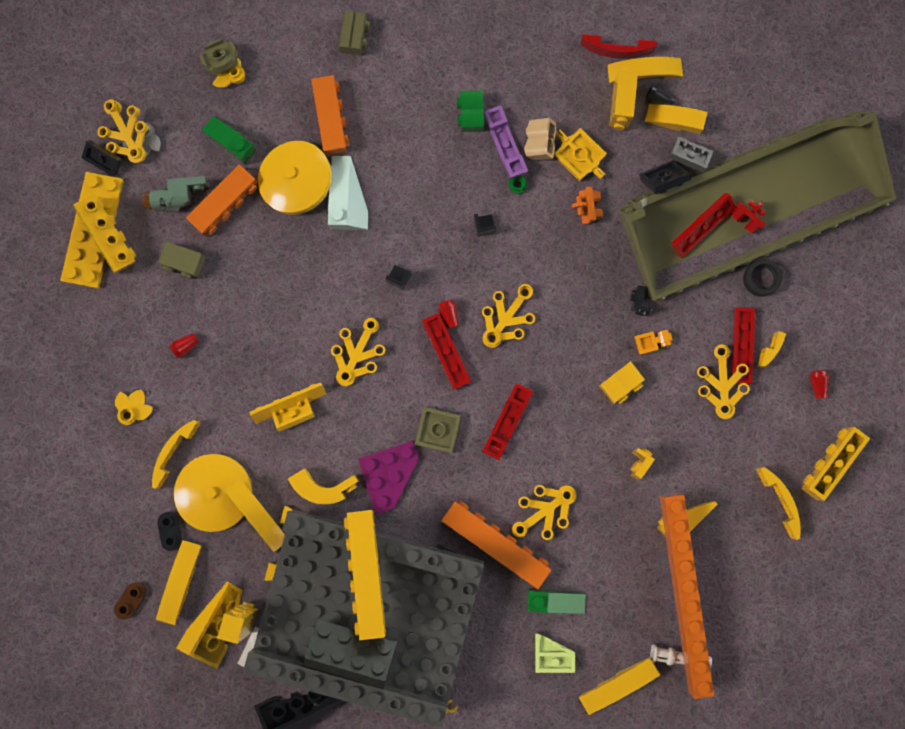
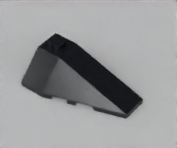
(295, 712)

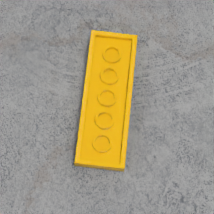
(83, 259)

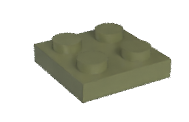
(437, 430)

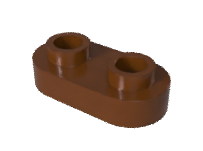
(130, 601)

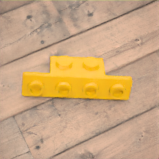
(290, 409)

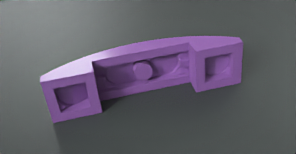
(504, 142)

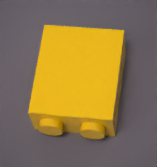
(623, 100)

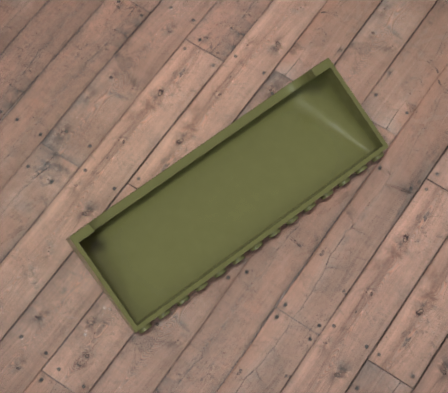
(781, 173)

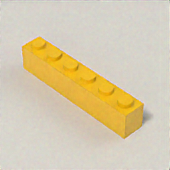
(366, 575)

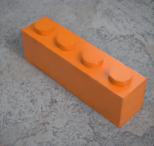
(329, 115)
(222, 201)

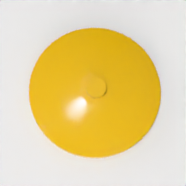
(294, 177)
(201, 492)

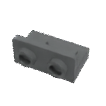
(691, 154)

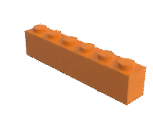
(496, 545)

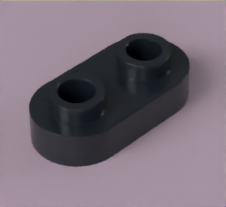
(170, 531)

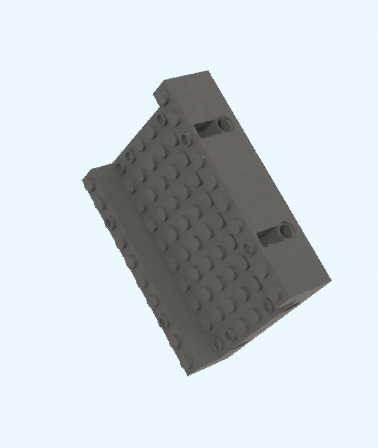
(425, 611)

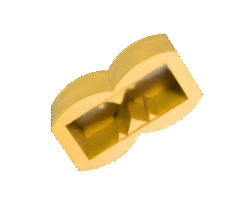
(622, 382)

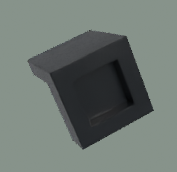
(484, 225)
(398, 277)

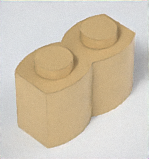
(540, 139)

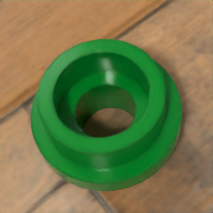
(522, 180)

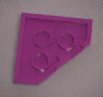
(388, 474)

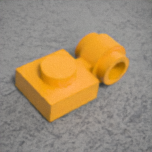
(648, 343)

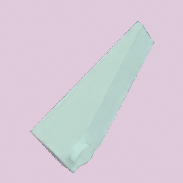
(346, 202)

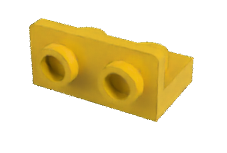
(641, 466)

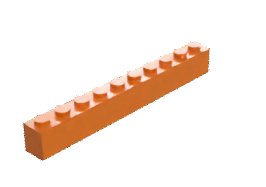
(686, 596)

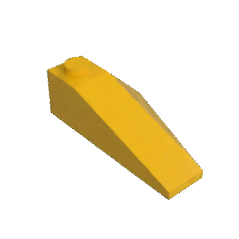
(201, 637)

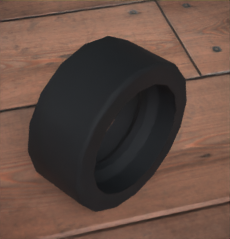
(770, 265)

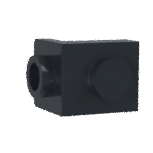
(637, 299)

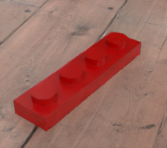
(703, 225)
(743, 342)
(446, 351)

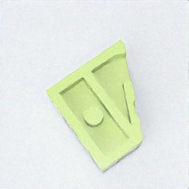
(552, 656)

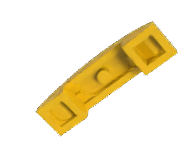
(648, 67)
(161, 474)
(791, 524)

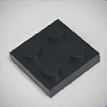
(665, 177)

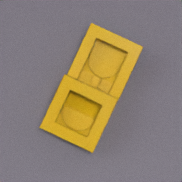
(768, 354)

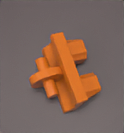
(586, 207)

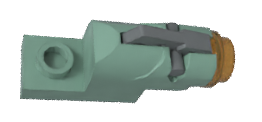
(176, 196)

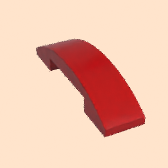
(594, 44)
(507, 421)

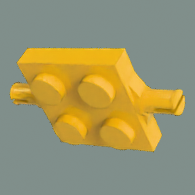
(580, 154)

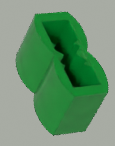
(471, 111)

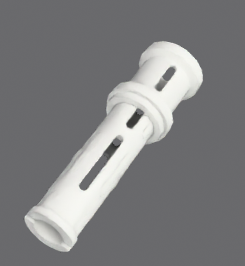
(668, 656)

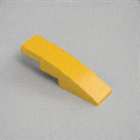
(256, 514)
(178, 583)
(619, 686)

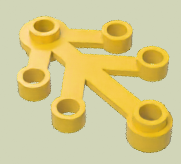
(125, 133)
(506, 319)
(356, 354)
(724, 384)
(546, 509)

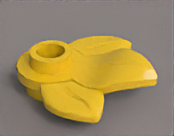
(227, 77)
(134, 404)

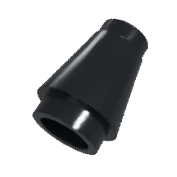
(658, 96)

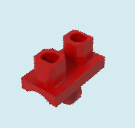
(755, 222)

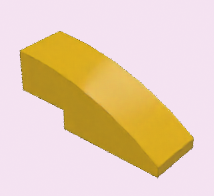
(676, 118)

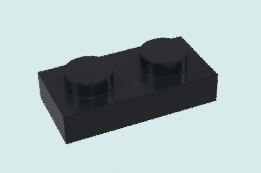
(101, 158)

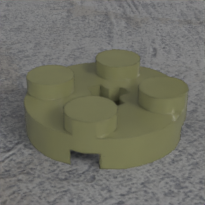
(219, 64)

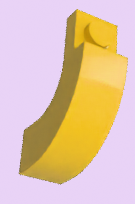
(311, 491)

